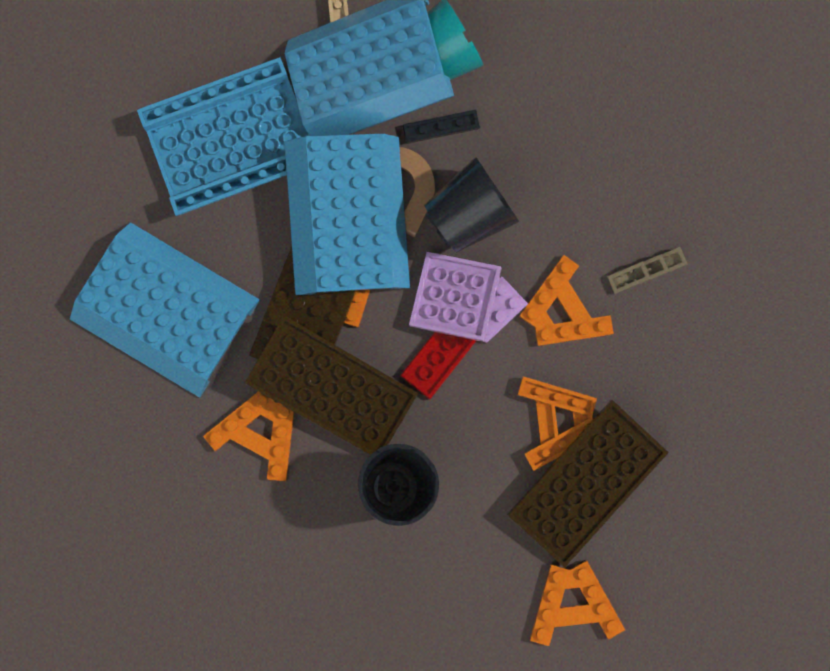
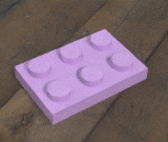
(505, 308)

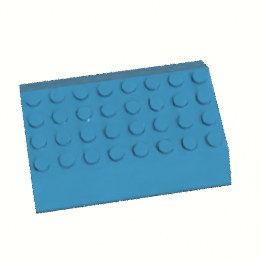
(366, 68)
(224, 135)
(346, 213)
(162, 308)

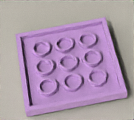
(455, 296)

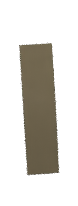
(647, 270)

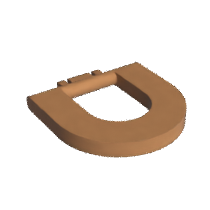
(424, 188)

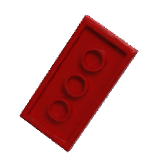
(436, 362)

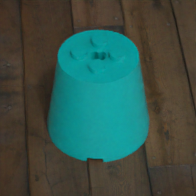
(455, 52)

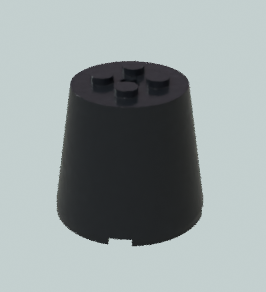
(469, 208)
(409, 472)

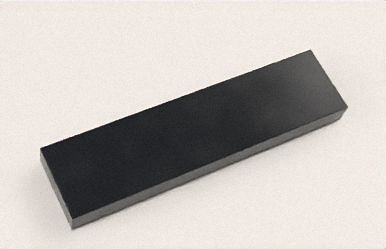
(441, 126)

